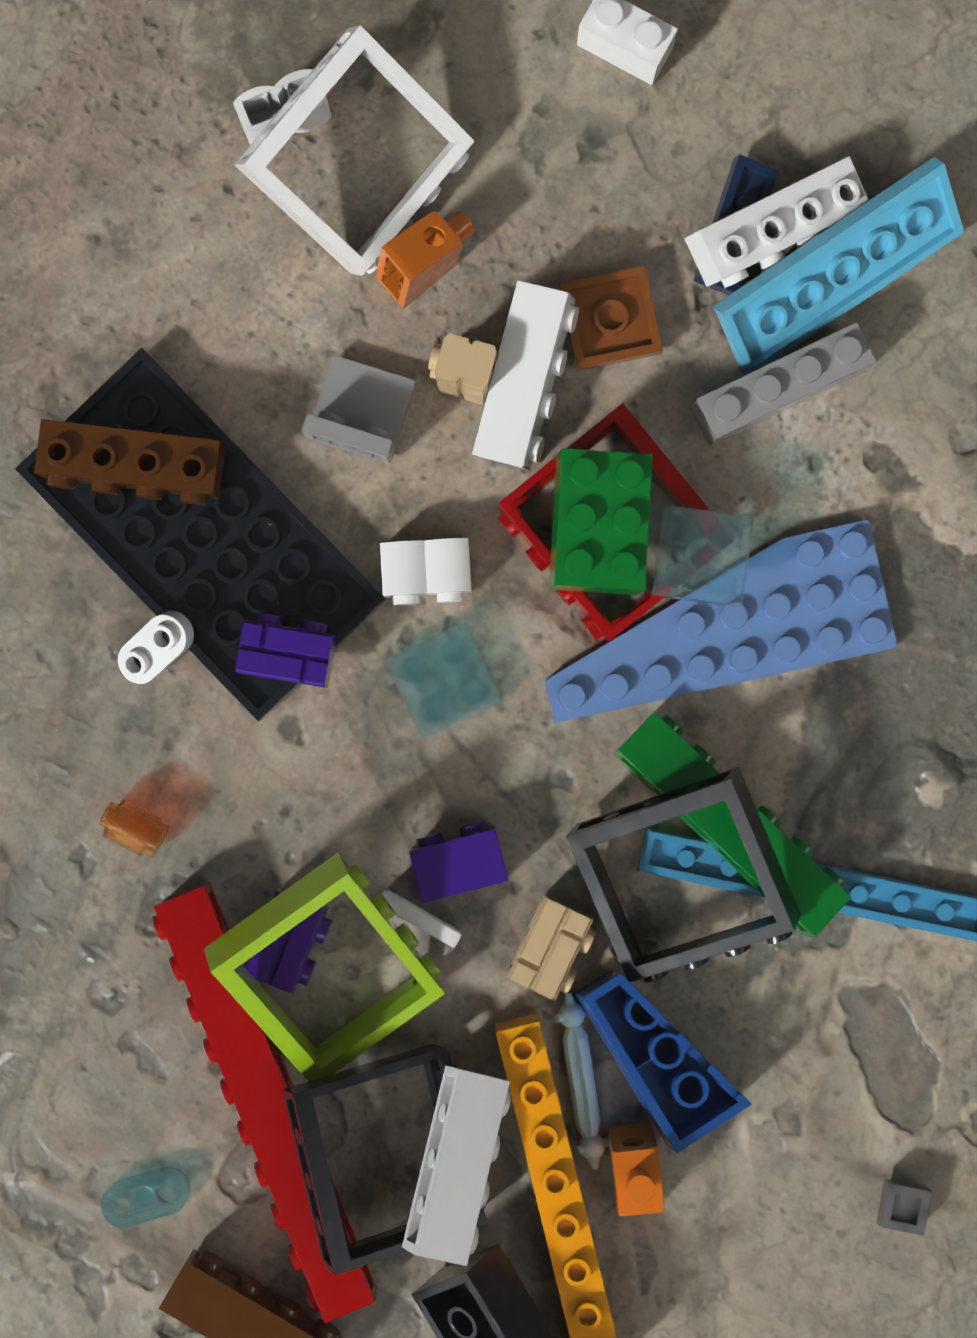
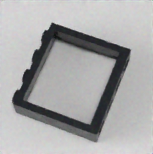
(727, 787)
(334, 1250)

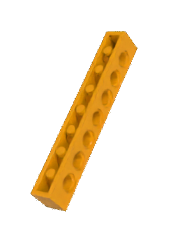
(554, 1178)

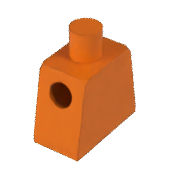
(422, 255)
(635, 1169)

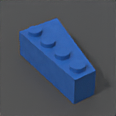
(668, 1075)

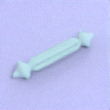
(581, 1081)

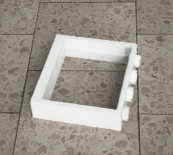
(300, 106)

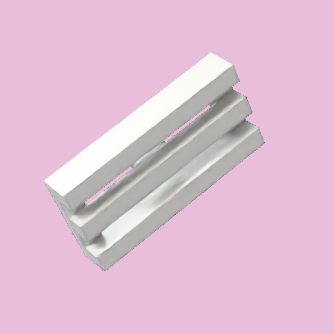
(423, 919)

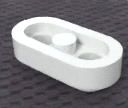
(153, 649)

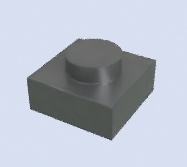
(904, 1207)

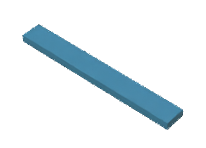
(871, 895)

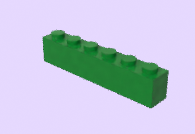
(668, 762)

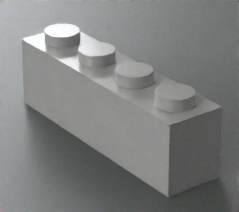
(783, 384)

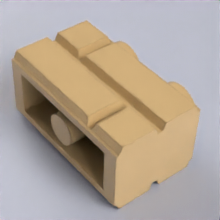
(463, 367)
(551, 947)

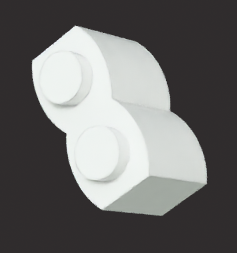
(261, 104)
(425, 569)

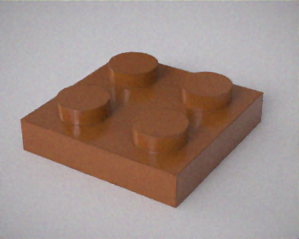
(613, 318)

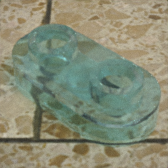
(143, 1197)

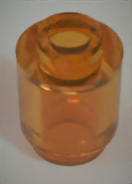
(133, 827)

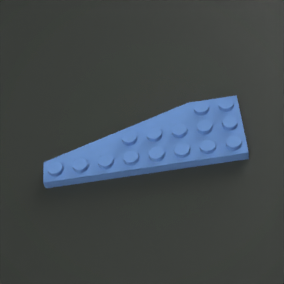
(802, 607)

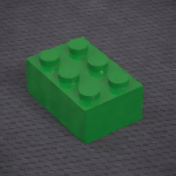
(600, 521)

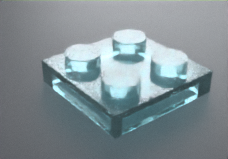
(702, 556)
(443, 680)

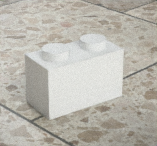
(627, 37)

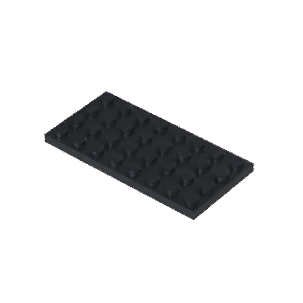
(215, 558)

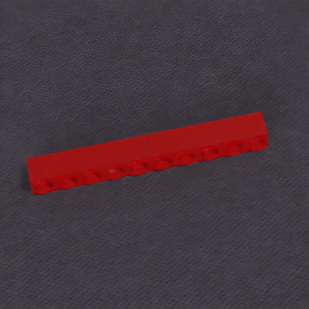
(254, 1083)

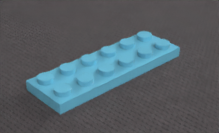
(841, 267)

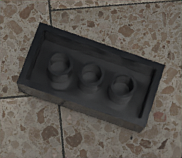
(480, 1300)

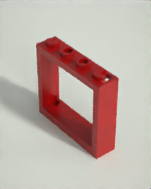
(539, 553)

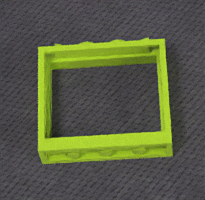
(281, 915)

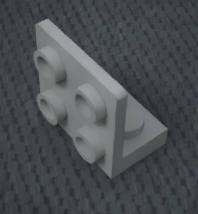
(360, 409)

